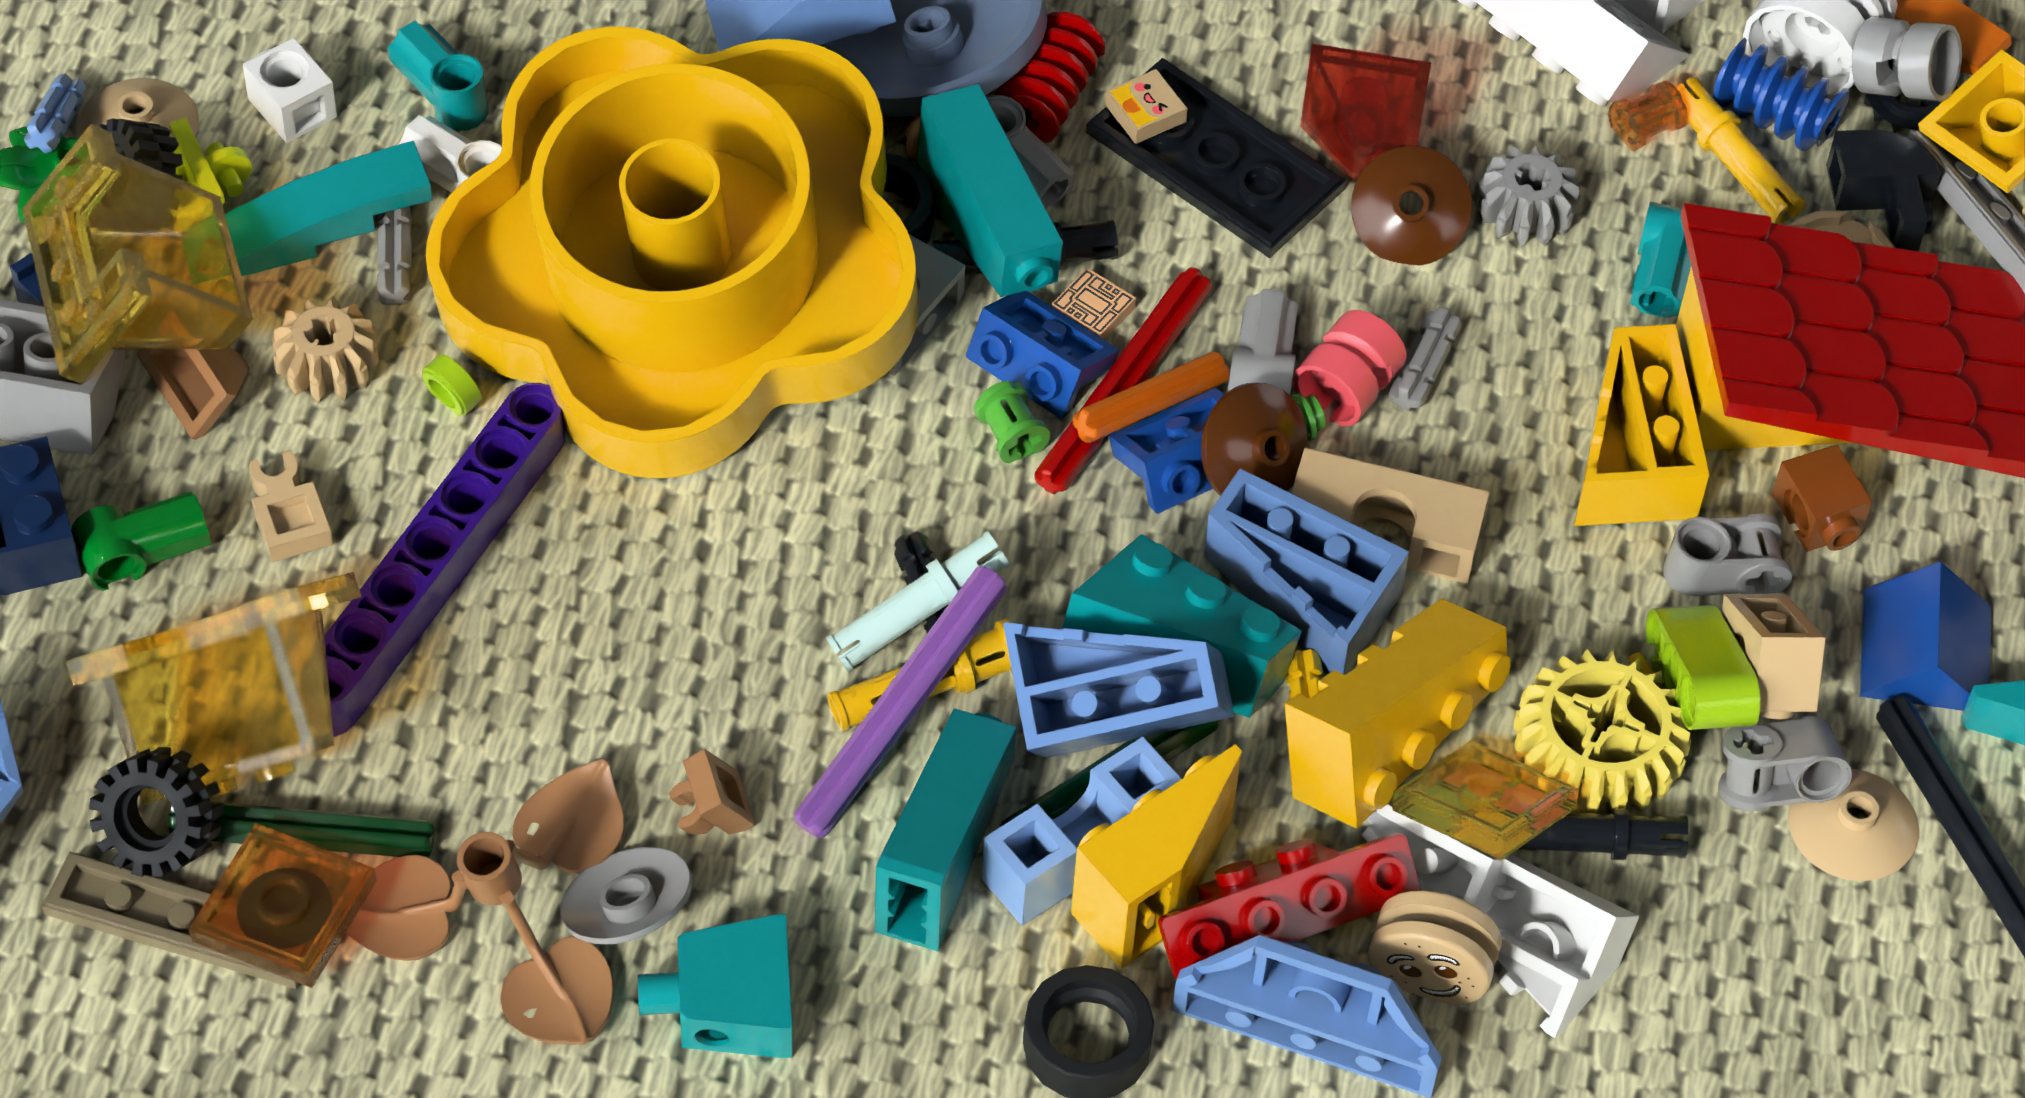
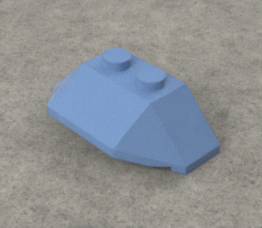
(1313, 1008)

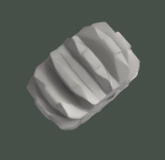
(1529, 195)

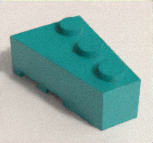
(1164, 596)

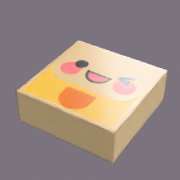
(1145, 106)

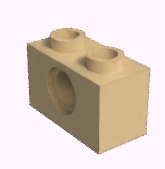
(1781, 648)

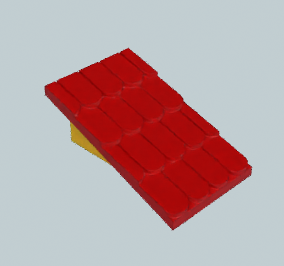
(1849, 344)

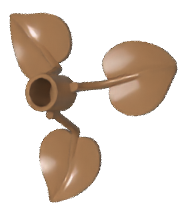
(569, 982)

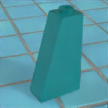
(986, 192)
(942, 829)

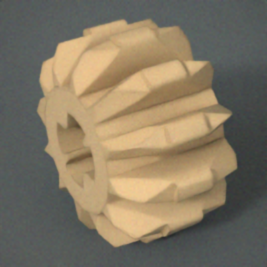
(325, 349)

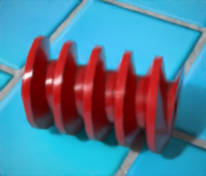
(1056, 73)

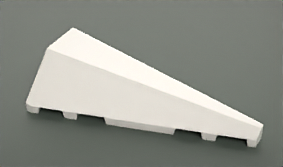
(1553, 933)

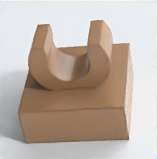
(717, 796)

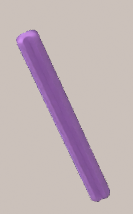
(900, 702)

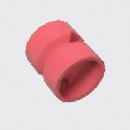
(1352, 365)

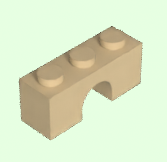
(1436, 515)

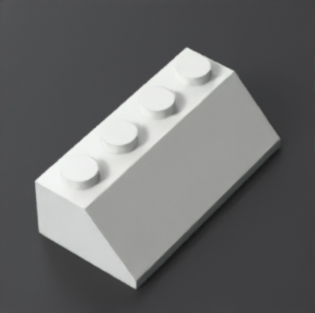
(1592, 39)

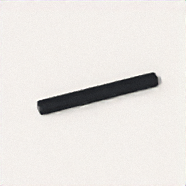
(1956, 813)

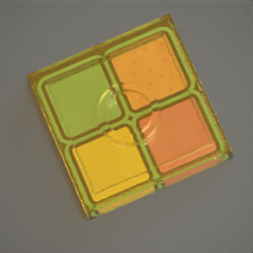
(1485, 799)

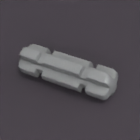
(394, 257)
(1425, 359)

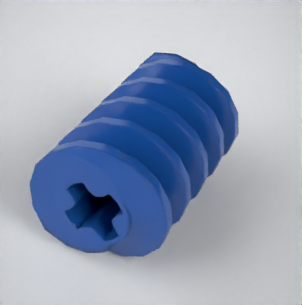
(1778, 97)

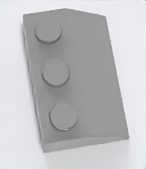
(38, 399)

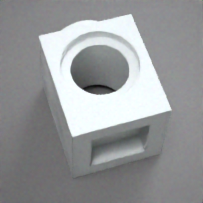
(290, 90)

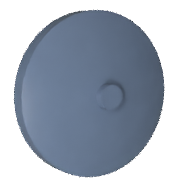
(944, 48)

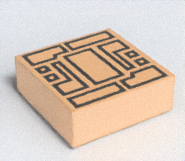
(1095, 303)

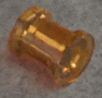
(1648, 115)

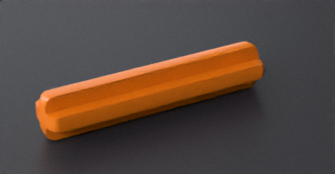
(1151, 397)

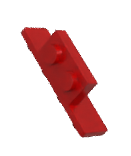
(1288, 896)

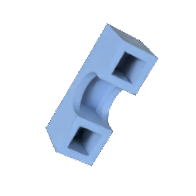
(1034, 857)

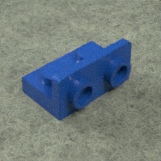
(1040, 348)
(1168, 451)

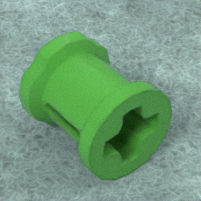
(1011, 421)

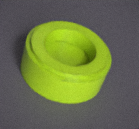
(451, 384)

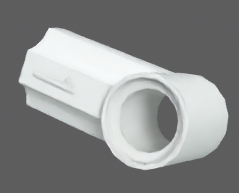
(446, 153)

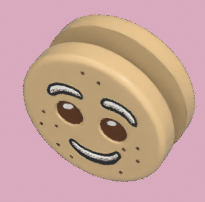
(1436, 946)

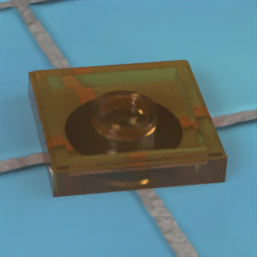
(283, 905)

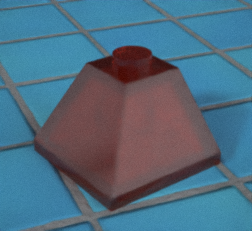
(1362, 104)

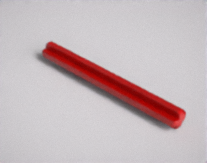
(1130, 369)

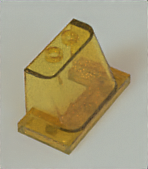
(130, 259)
(227, 688)

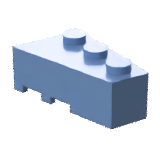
(1306, 567)
(1109, 688)

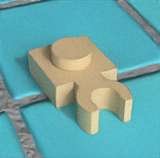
(287, 512)

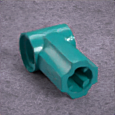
(442, 75)
(1663, 263)

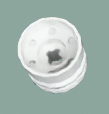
(1814, 34)

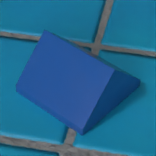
(1925, 639)

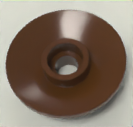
(1416, 237)
(1238, 433)

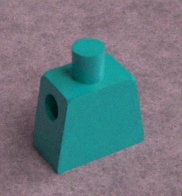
(728, 988)

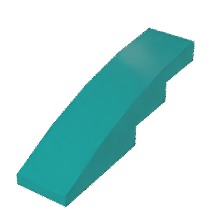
(326, 207)

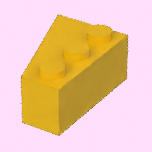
(1645, 435)

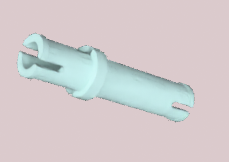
(914, 602)

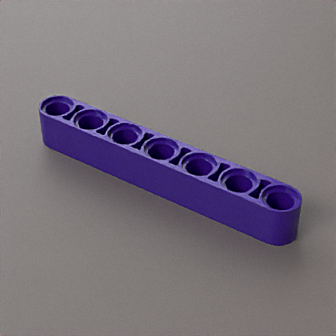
(488, 482)

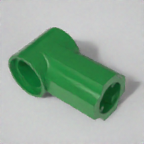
(125, 543)

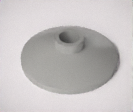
(626, 895)

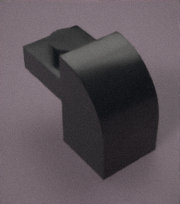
(1888, 174)

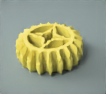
(1626, 758)

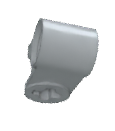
(1727, 556)
(1786, 762)

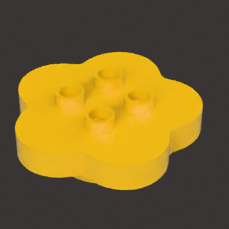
(679, 243)

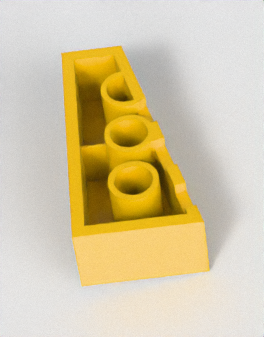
(1392, 710)

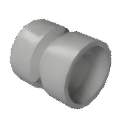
(1907, 59)

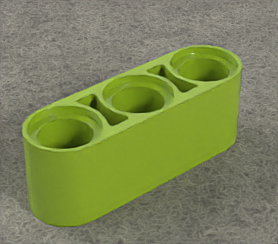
(1704, 666)

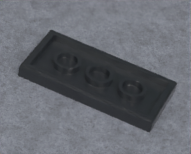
(1227, 166)

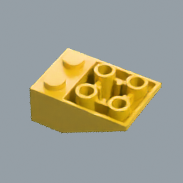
(1153, 857)

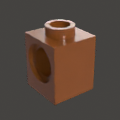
(1822, 499)

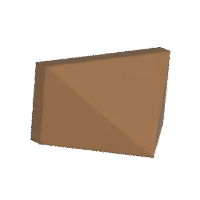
(196, 382)

